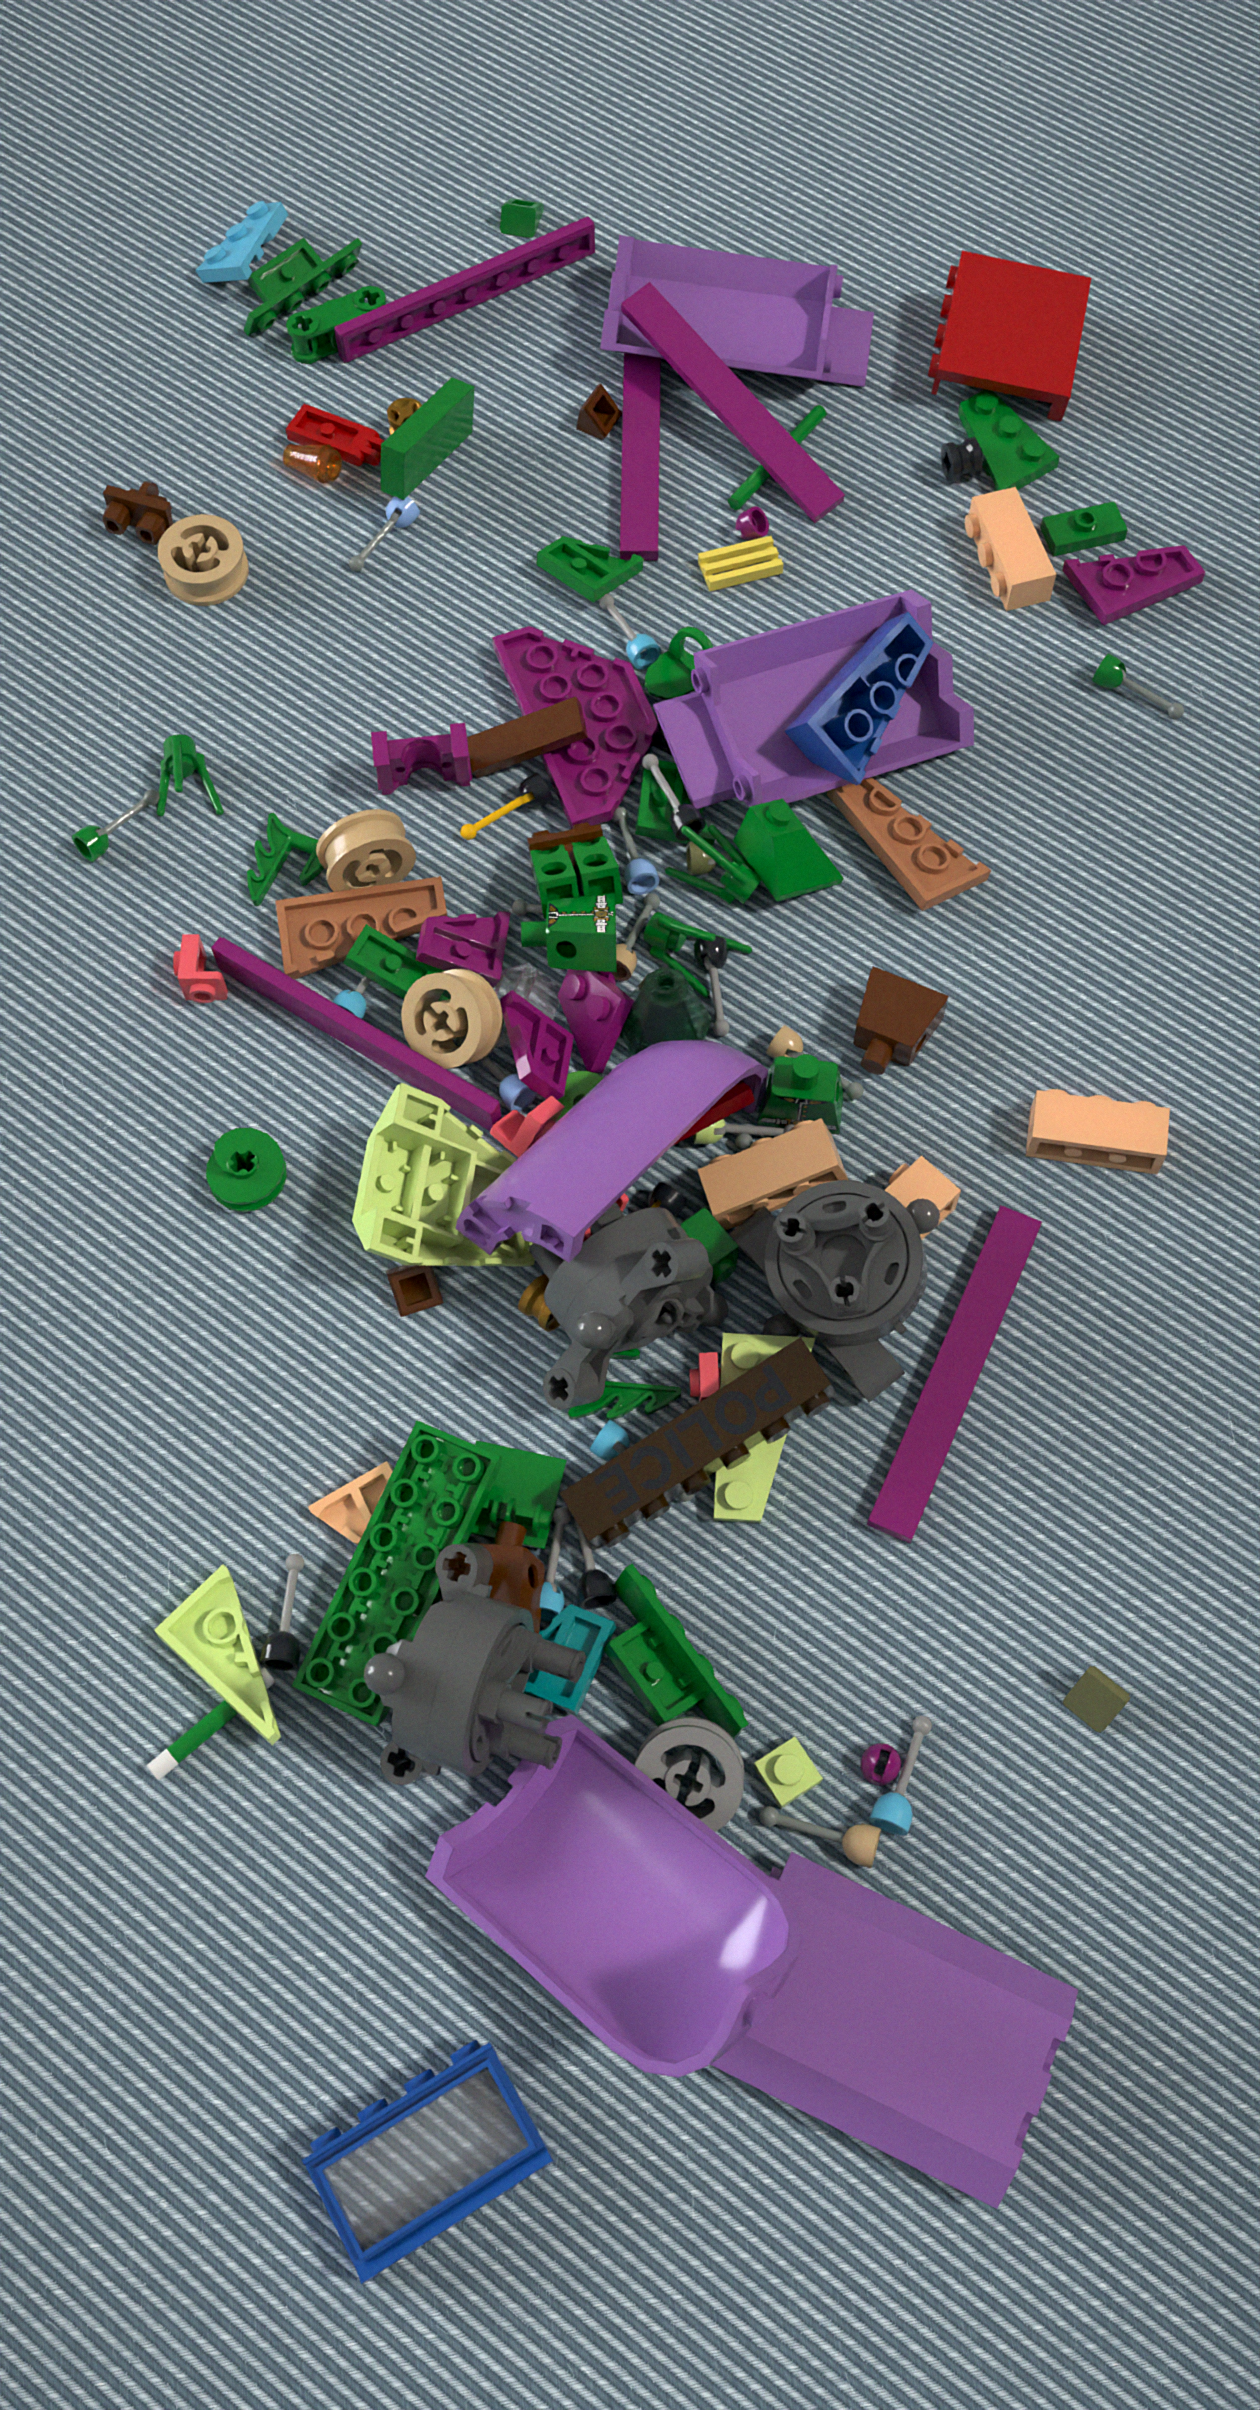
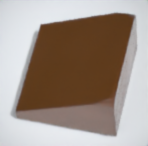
(414, 1288)

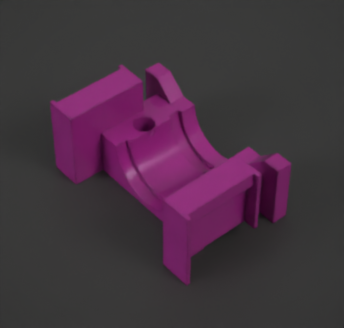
(401, 757)

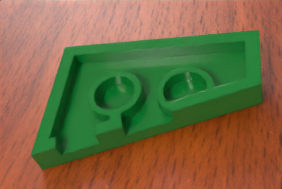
(1008, 445)

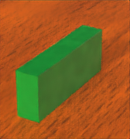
(427, 438)

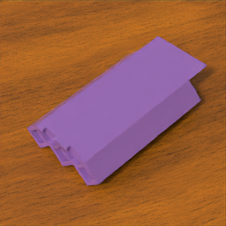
(746, 309)
(749, 690)
(906, 2034)

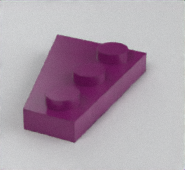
(1132, 583)

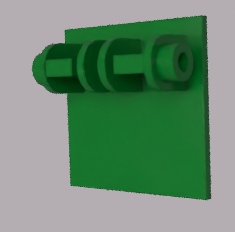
(522, 1494)

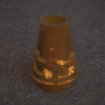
(315, 461)

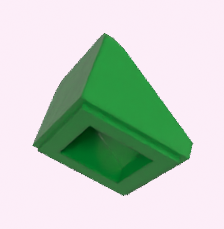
(520, 217)

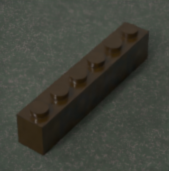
(698, 1444)

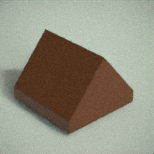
(598, 414)

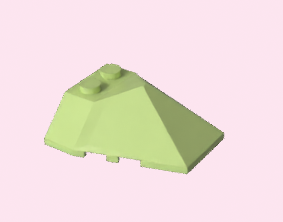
(418, 1180)

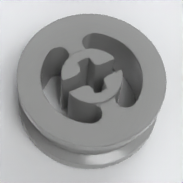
(724, 1790)

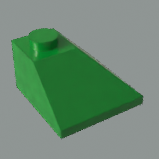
(784, 851)

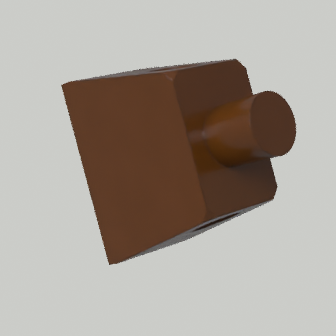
(896, 1020)
(516, 1570)

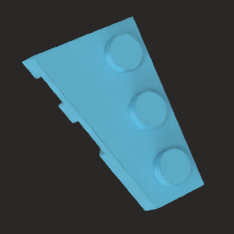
(243, 244)

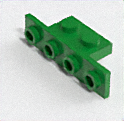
(291, 277)
(663, 1663)

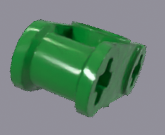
(320, 321)

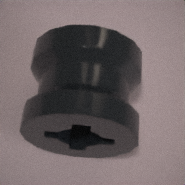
(961, 459)

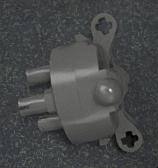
(844, 1271)
(621, 1293)
(465, 1679)

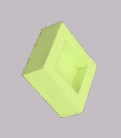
(787, 1772)

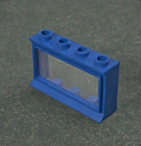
(426, 2159)

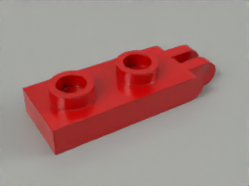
(350, 439)

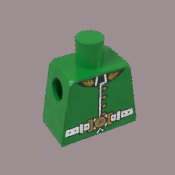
(576, 933)
(802, 1091)

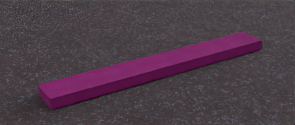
(465, 289)
(732, 402)
(640, 458)
(356, 1033)
(954, 1375)

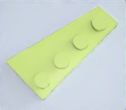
(745, 1489)

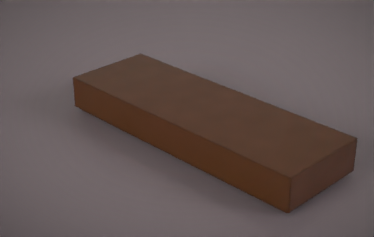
(527, 737)

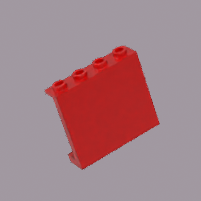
(1011, 329)

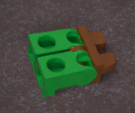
(572, 856)

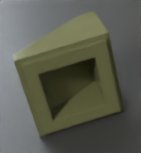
(1096, 1699)

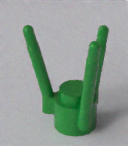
(181, 761)
(739, 877)
(670, 934)

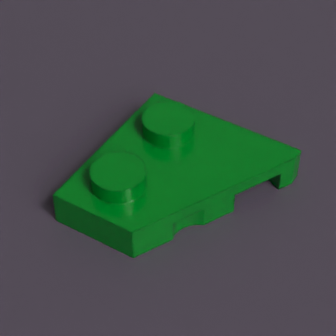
(587, 567)
(655, 808)

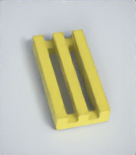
(738, 558)

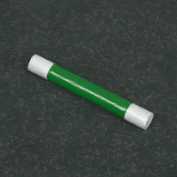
(197, 1735)

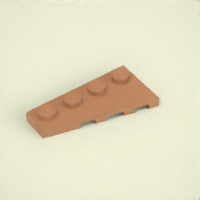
(905, 844)
(323, 927)

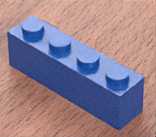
(853, 710)

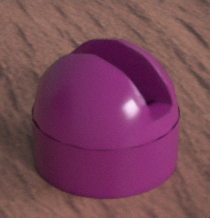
(752, 524)
(870, 1759)

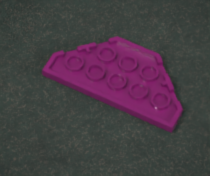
(619, 721)

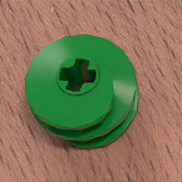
(246, 1170)

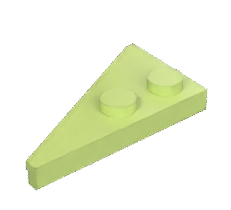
(216, 1643)

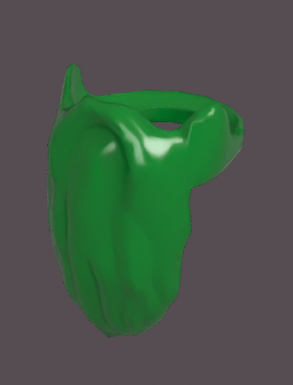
(672, 670)

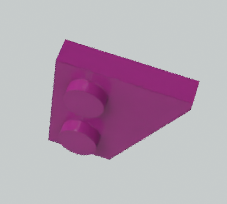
(465, 944)
(594, 1014)
(538, 1046)

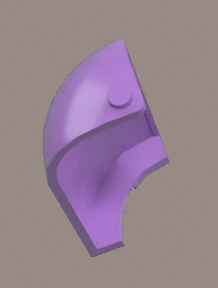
(607, 1144)
(623, 1906)

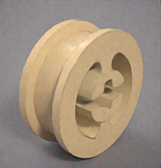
(196, 546)
(365, 850)
(470, 1012)

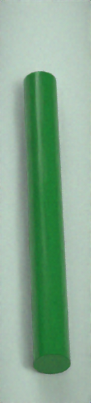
(760, 475)

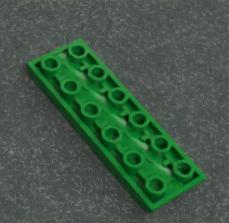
(392, 1574)

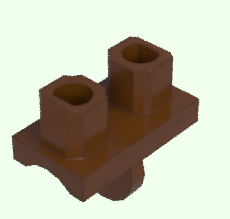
(138, 508)

